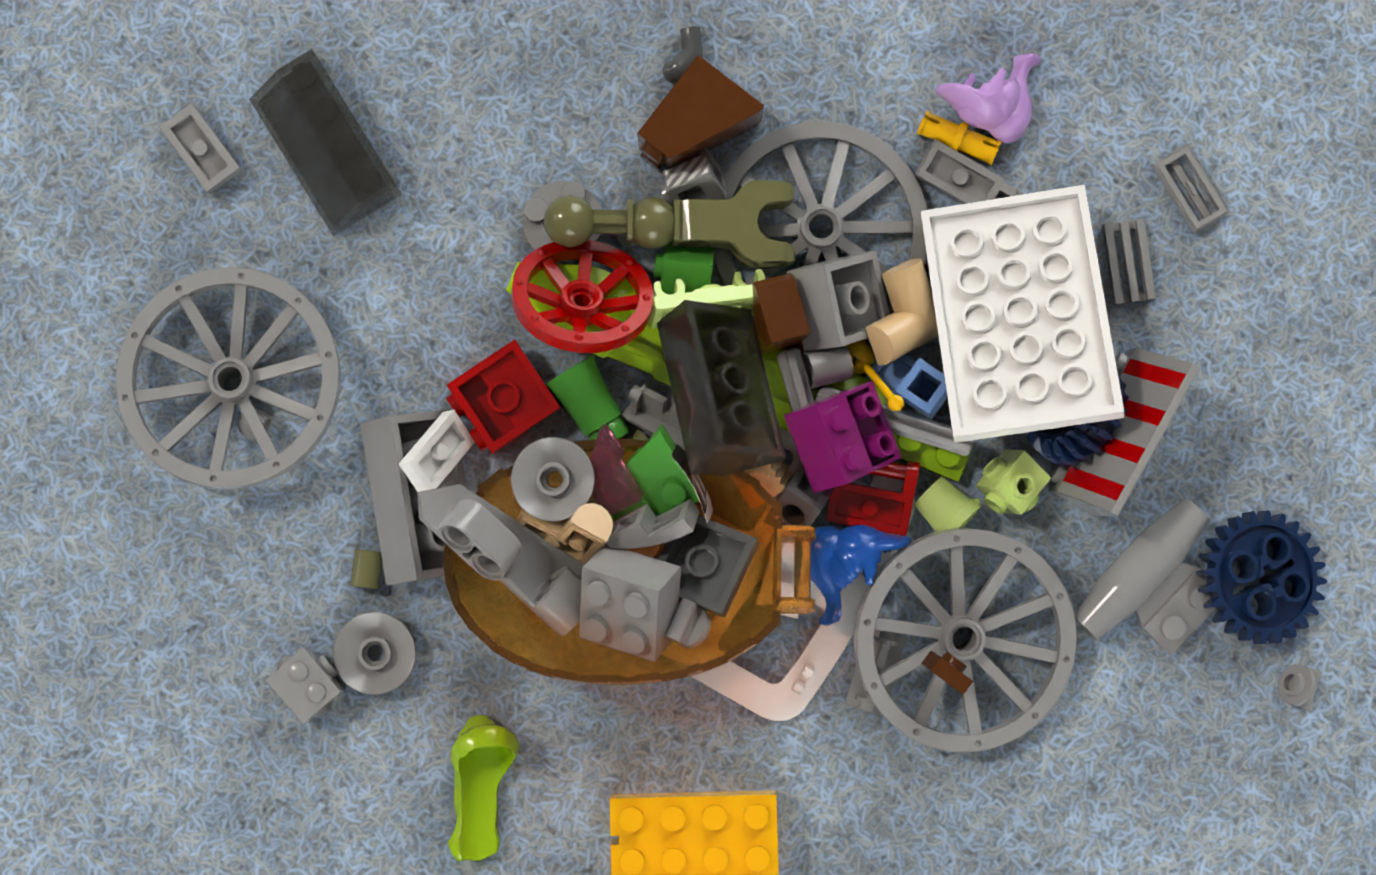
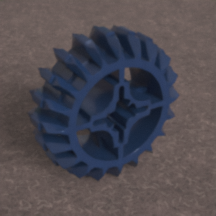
(1075, 442)

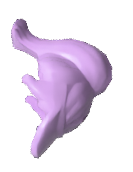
(996, 106)

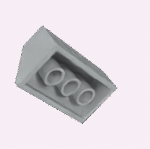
(406, 544)

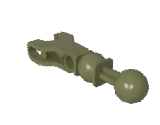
(687, 223)

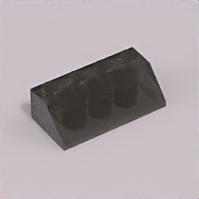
(324, 143)
(720, 388)

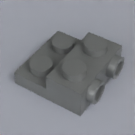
(711, 564)

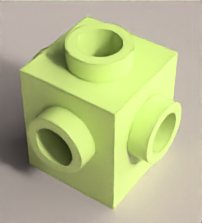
(1012, 482)

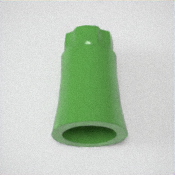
(588, 399)

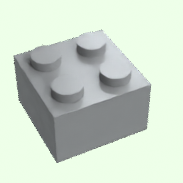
(628, 601)

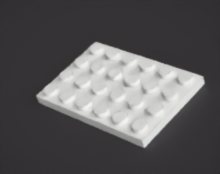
(1021, 314)

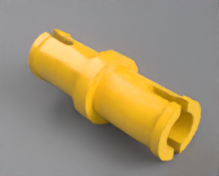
(959, 137)

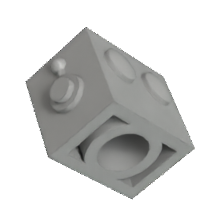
(306, 684)

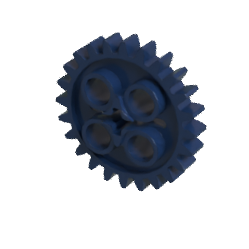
(1276, 611)

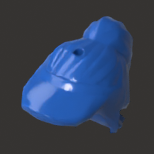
(842, 555)

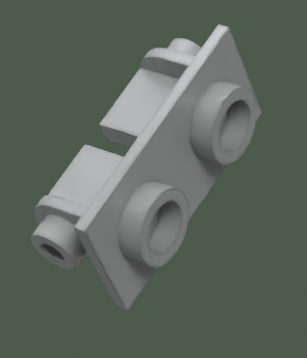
(650, 411)
(887, 652)

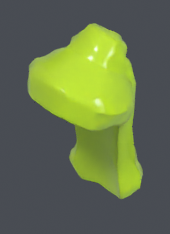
(479, 761)

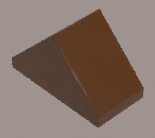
(778, 314)

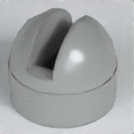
(244, 428)

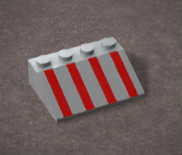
(1154, 392)

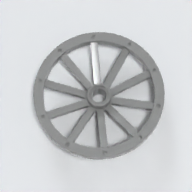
(845, 136)
(181, 293)
(1061, 658)

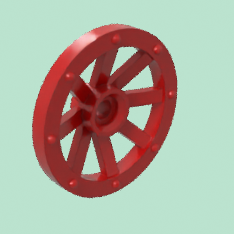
(581, 300)

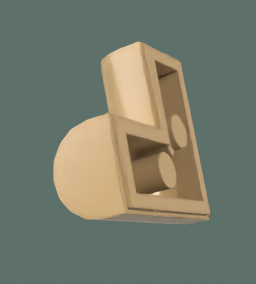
(913, 316)
(578, 535)

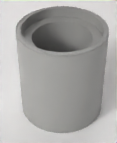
(828, 366)

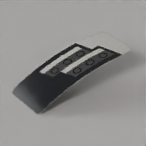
(696, 481)

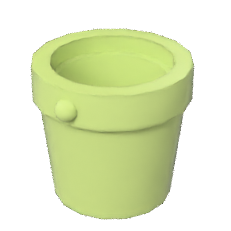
(946, 506)

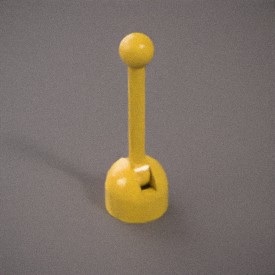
(862, 364)

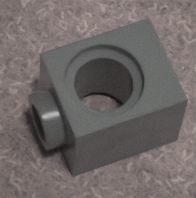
(799, 502)

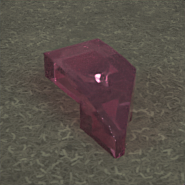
(614, 484)

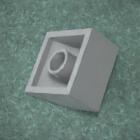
(841, 299)

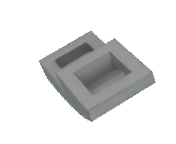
(644, 529)

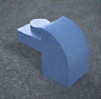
(916, 382)

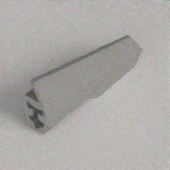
(506, 552)

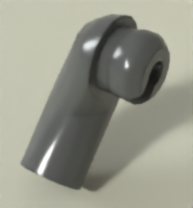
(691, 49)

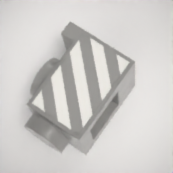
(694, 180)

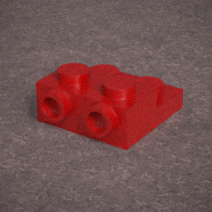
(501, 398)

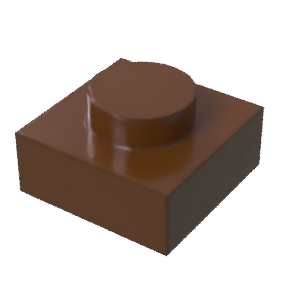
(949, 670)

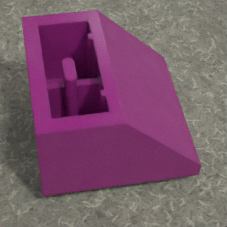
(842, 437)

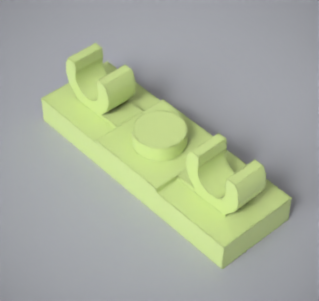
(734, 295)

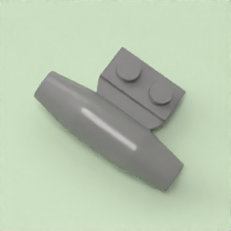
(1153, 583)

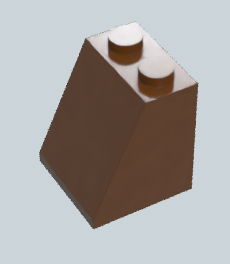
(697, 114)

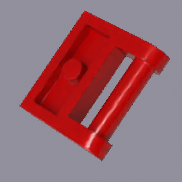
(874, 506)

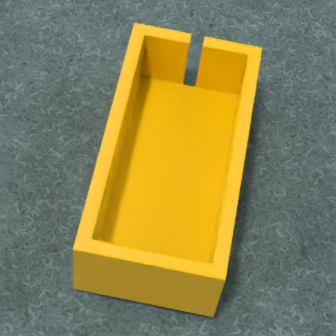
(694, 833)

